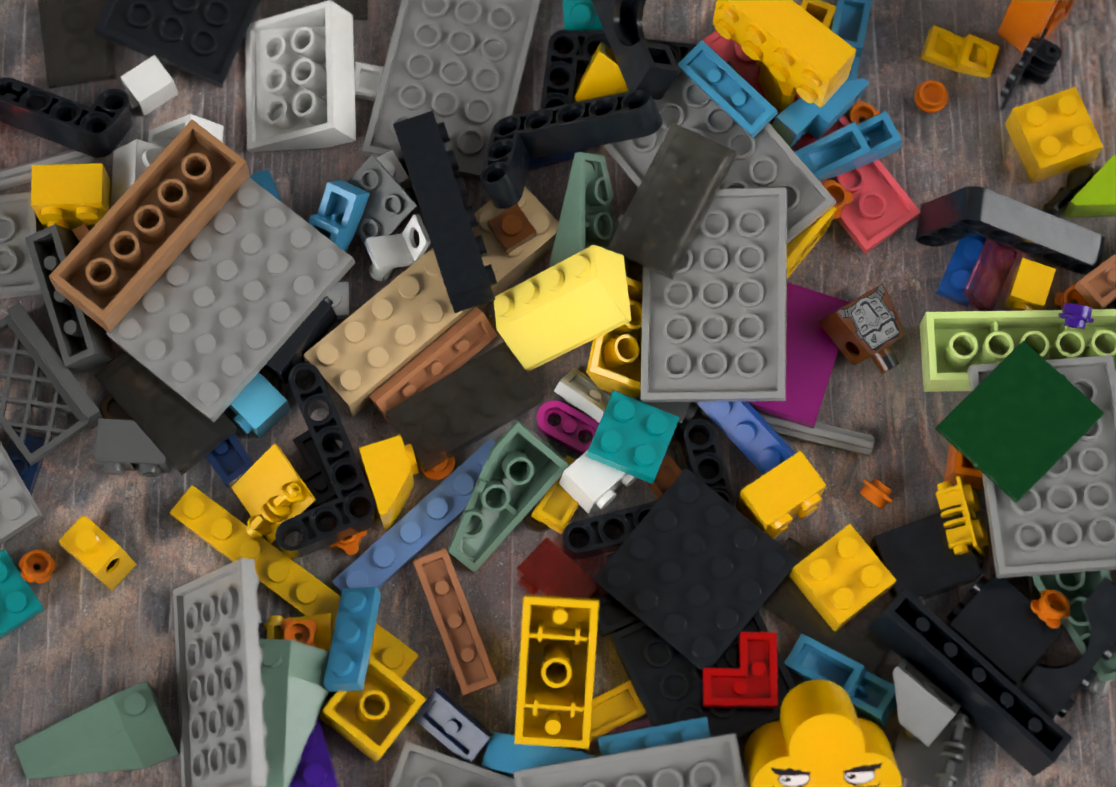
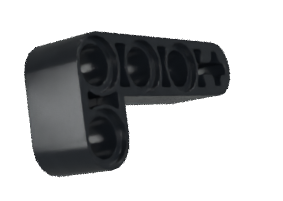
(66, 122)

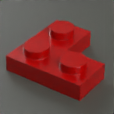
(753, 682)

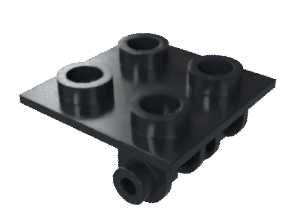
(1036, 65)

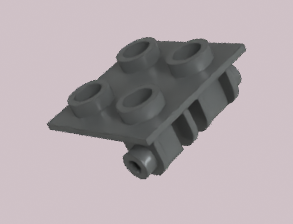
(387, 201)
(943, 761)

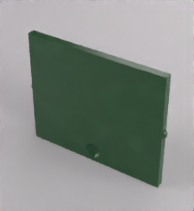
(1019, 421)

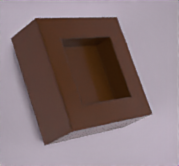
(511, 228)
(665, 477)

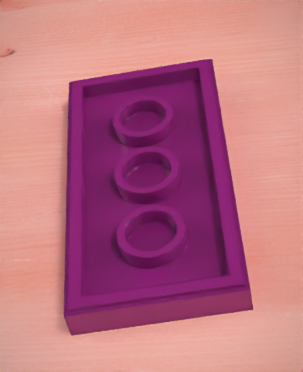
(808, 356)

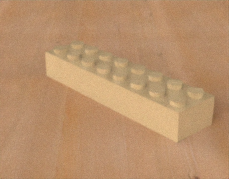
(417, 311)

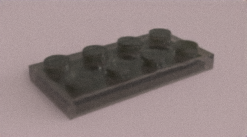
(464, 406)

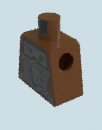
(866, 329)

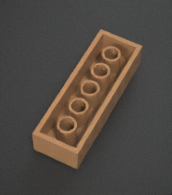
(150, 226)

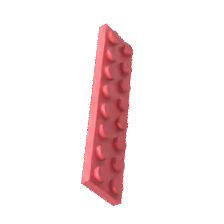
(878, 200)

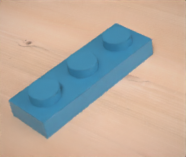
(727, 89)
(352, 639)
(654, 736)

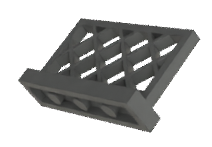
(56, 374)

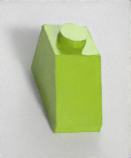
(1097, 196)

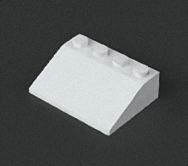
(300, 80)

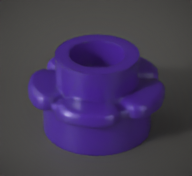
(1076, 315)

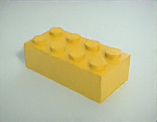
(789, 44)

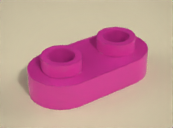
(572, 425)

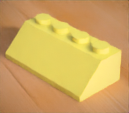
(564, 306)

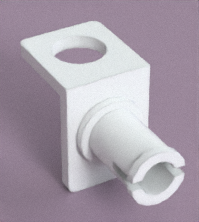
(396, 249)

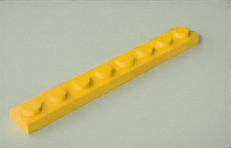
(279, 572)

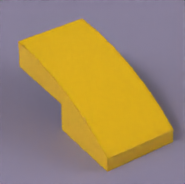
(959, 54)

